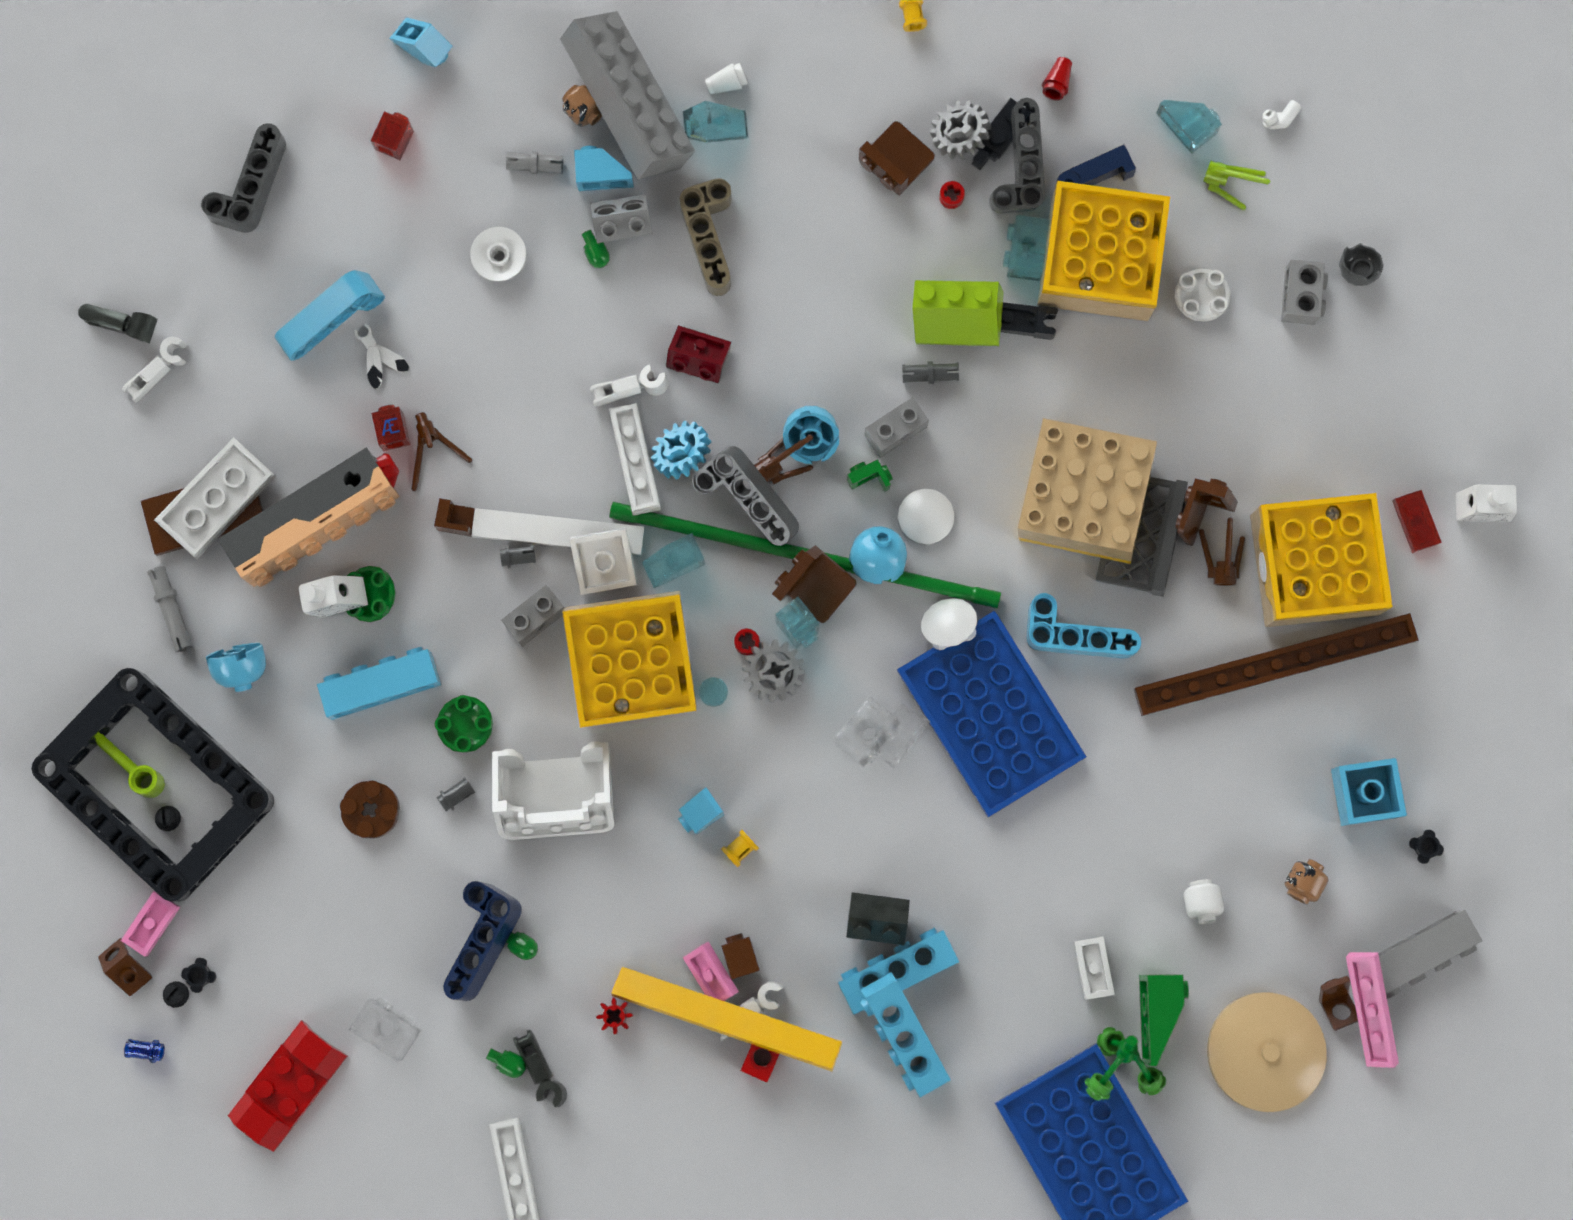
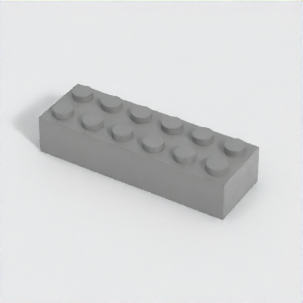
(627, 94)

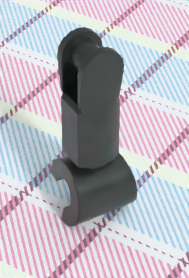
(137, 326)
(540, 1070)

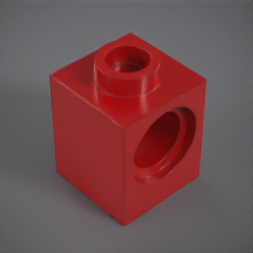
(758, 1071)

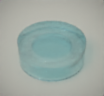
(713, 692)

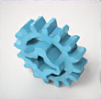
(681, 450)

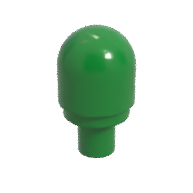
(595, 252)
(522, 945)
(507, 1063)

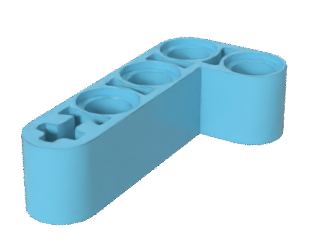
(327, 312)
(1082, 633)

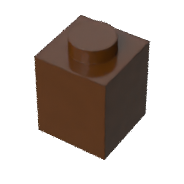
(739, 956)

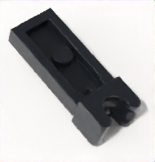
(1028, 320)

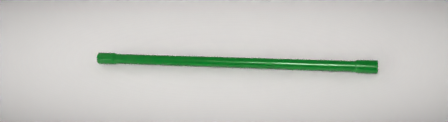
(624, 513)

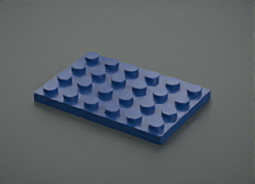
(992, 715)
(1087, 1151)

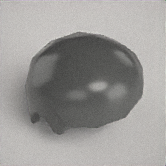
(1361, 265)

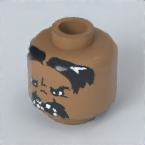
(581, 106)
(1306, 881)

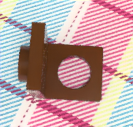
(124, 969)
(1336, 993)

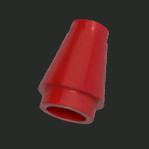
(1057, 80)

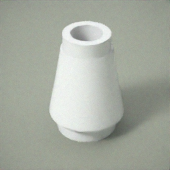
(727, 79)

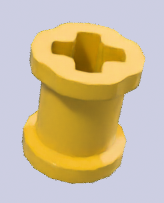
(913, 15)
(739, 848)

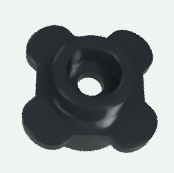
(1434, 849)
(207, 975)

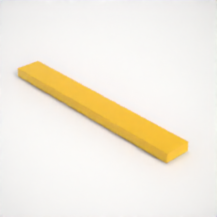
(727, 1019)

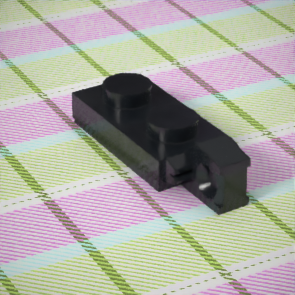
(999, 134)

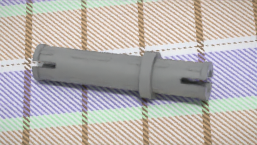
(166, 598)

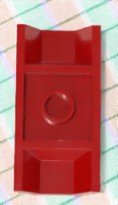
(286, 1087)

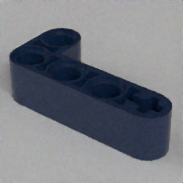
(477, 941)

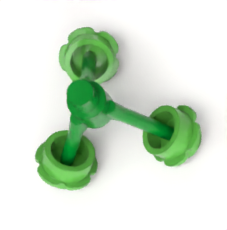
(1113, 1042)

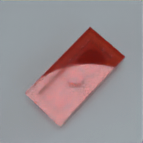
(1416, 521)

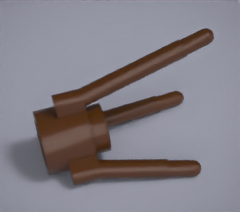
(770, 466)
(1225, 571)

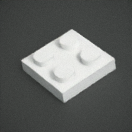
(603, 561)

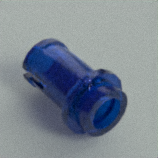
(150, 1051)

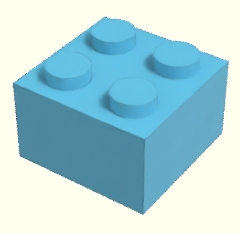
(1368, 792)

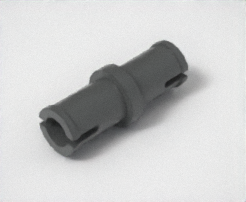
(930, 372)

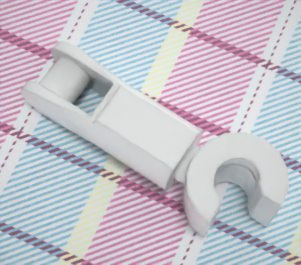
(156, 368)
(629, 387)
(762, 1001)

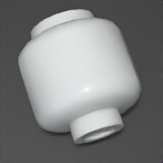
(1203, 901)

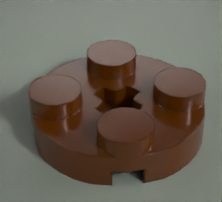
(386, 811)

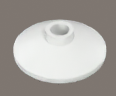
(496, 241)

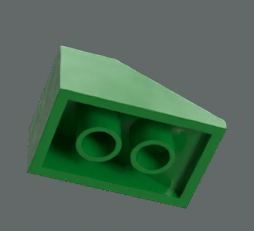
(1160, 1008)

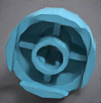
(814, 422)
(878, 555)
(237, 666)

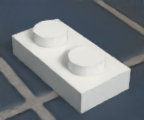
(1094, 968)

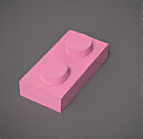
(150, 924)
(710, 973)

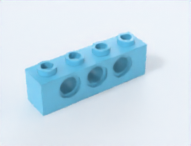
(941, 958)
(930, 1072)

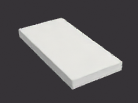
(215, 498)

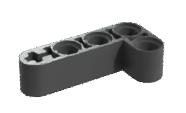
(1022, 155)
(249, 177)
(749, 499)

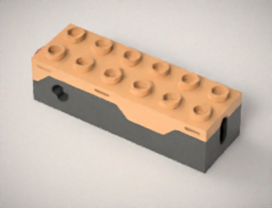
(311, 517)

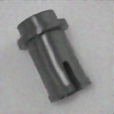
(517, 555)
(455, 794)

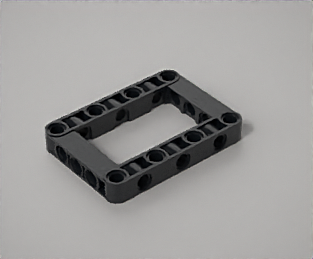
(115, 828)

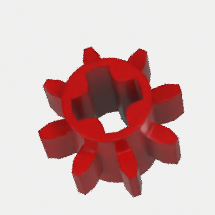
(606, 1016)

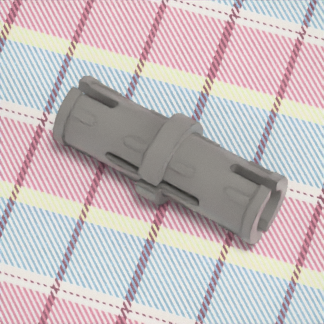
(534, 162)

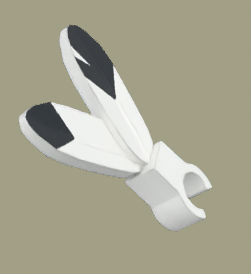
(376, 356)

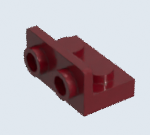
(697, 354)

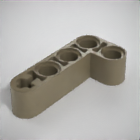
(708, 240)

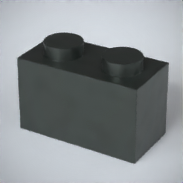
(878, 918)

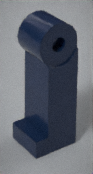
(1101, 168)

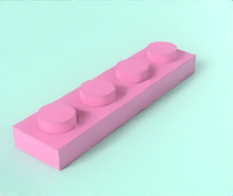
(1372, 1009)

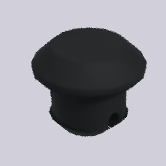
(167, 818)
(175, 994)

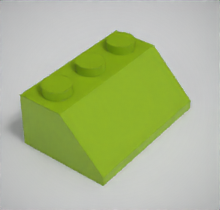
(957, 312)

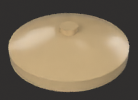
(1266, 1052)

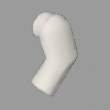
(1281, 119)

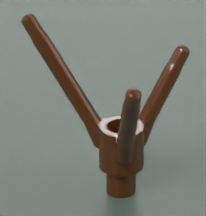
(427, 435)

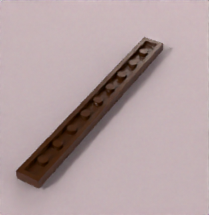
(1275, 664)

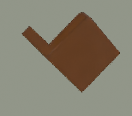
(454, 518)

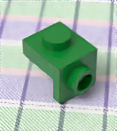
(864, 473)

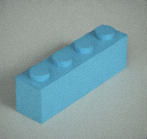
(379, 683)

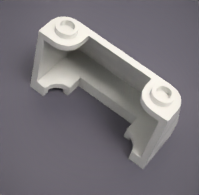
(552, 794)

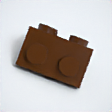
(896, 157)
(1197, 498)
(817, 582)

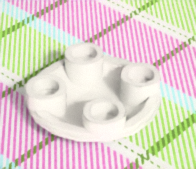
(1202, 294)
(926, 516)
(949, 623)

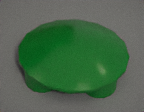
(379, 593)
(464, 724)

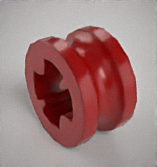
(957, 188)
(738, 645)

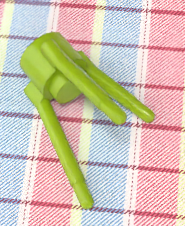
(1218, 174)

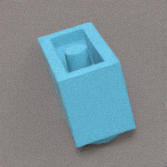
(422, 41)
(599, 170)
(700, 812)

